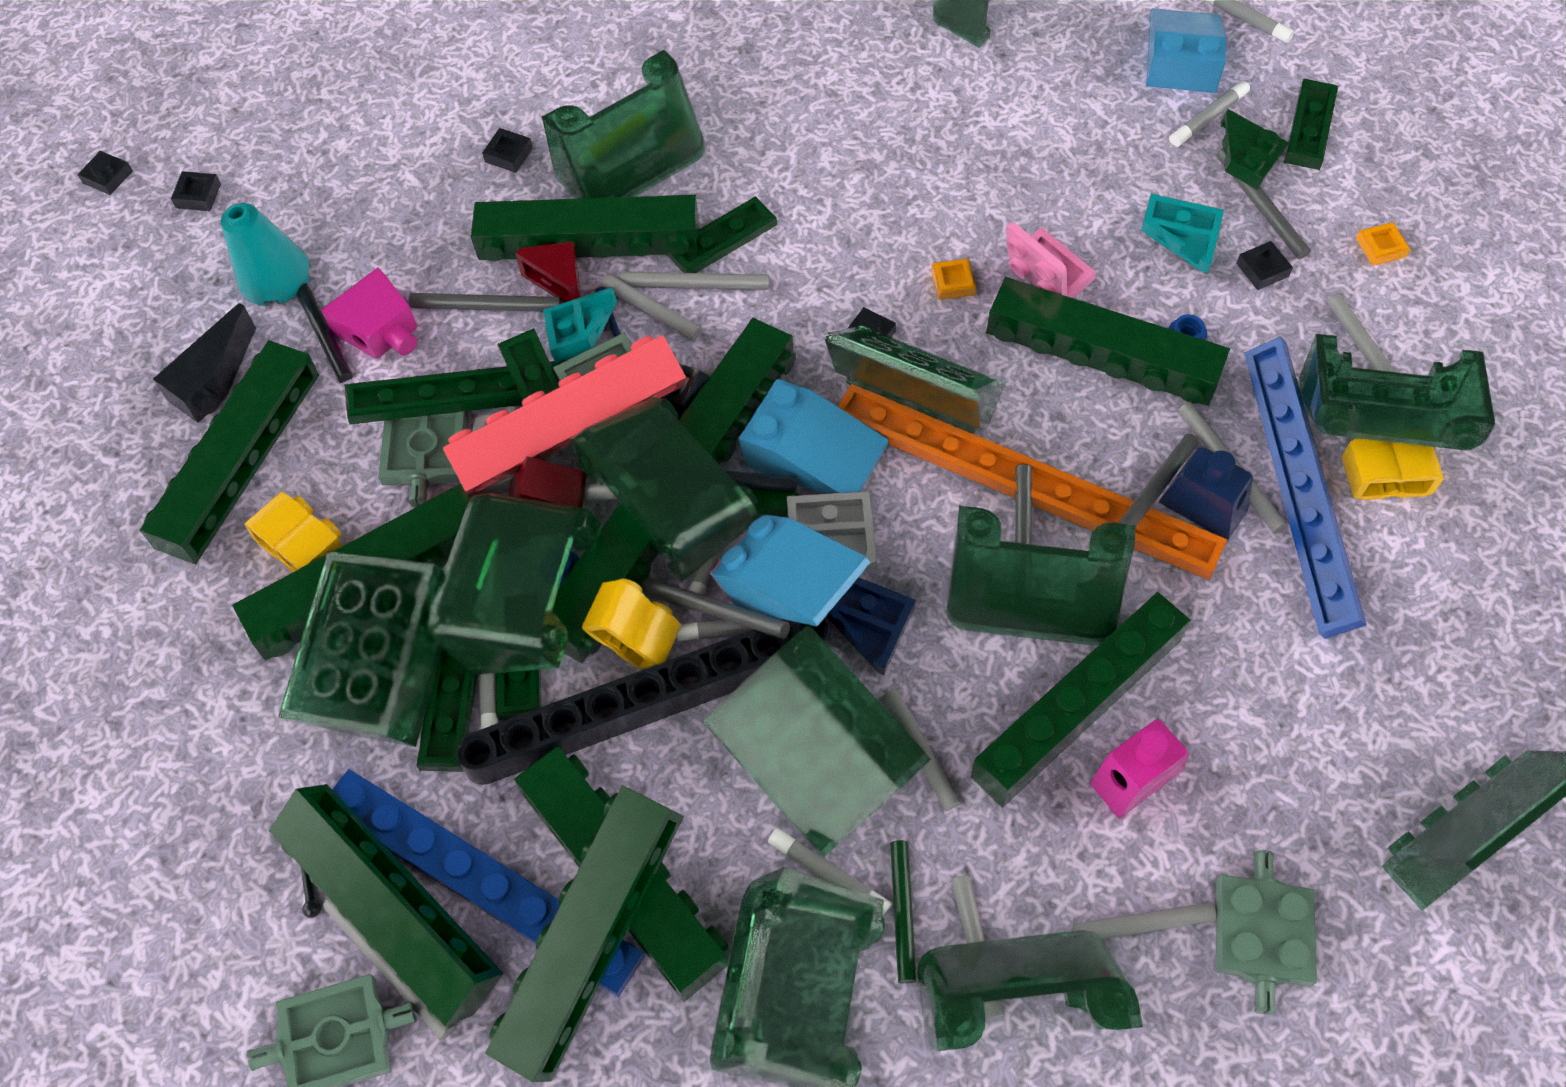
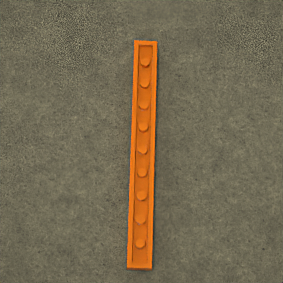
(1051, 488)

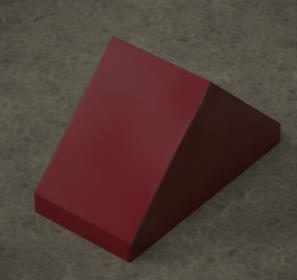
(552, 269)
(548, 482)

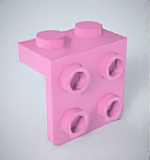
(1046, 262)

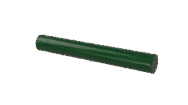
(903, 912)

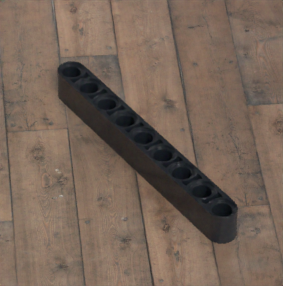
(624, 696)

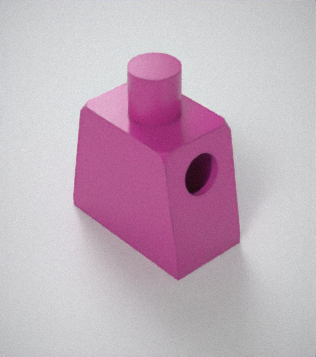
(373, 317)
(1145, 762)

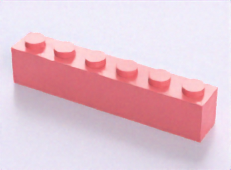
(552, 419)

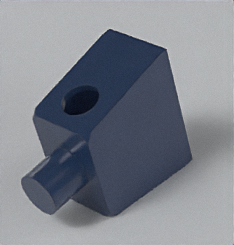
(1211, 492)

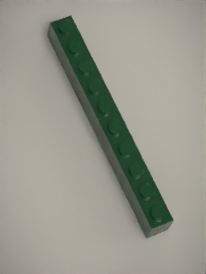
(716, 422)

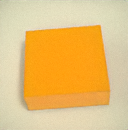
(1383, 243)
(953, 279)

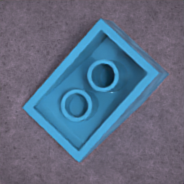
(1185, 50)
(810, 439)
(788, 570)

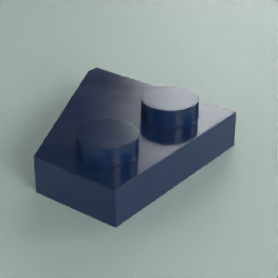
(872, 620)

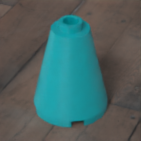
(262, 256)

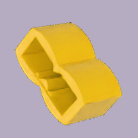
(1390, 469)
(292, 532)
(631, 624)

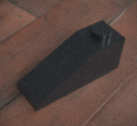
(206, 369)

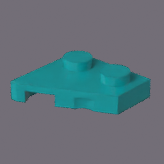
(1184, 228)
(578, 323)

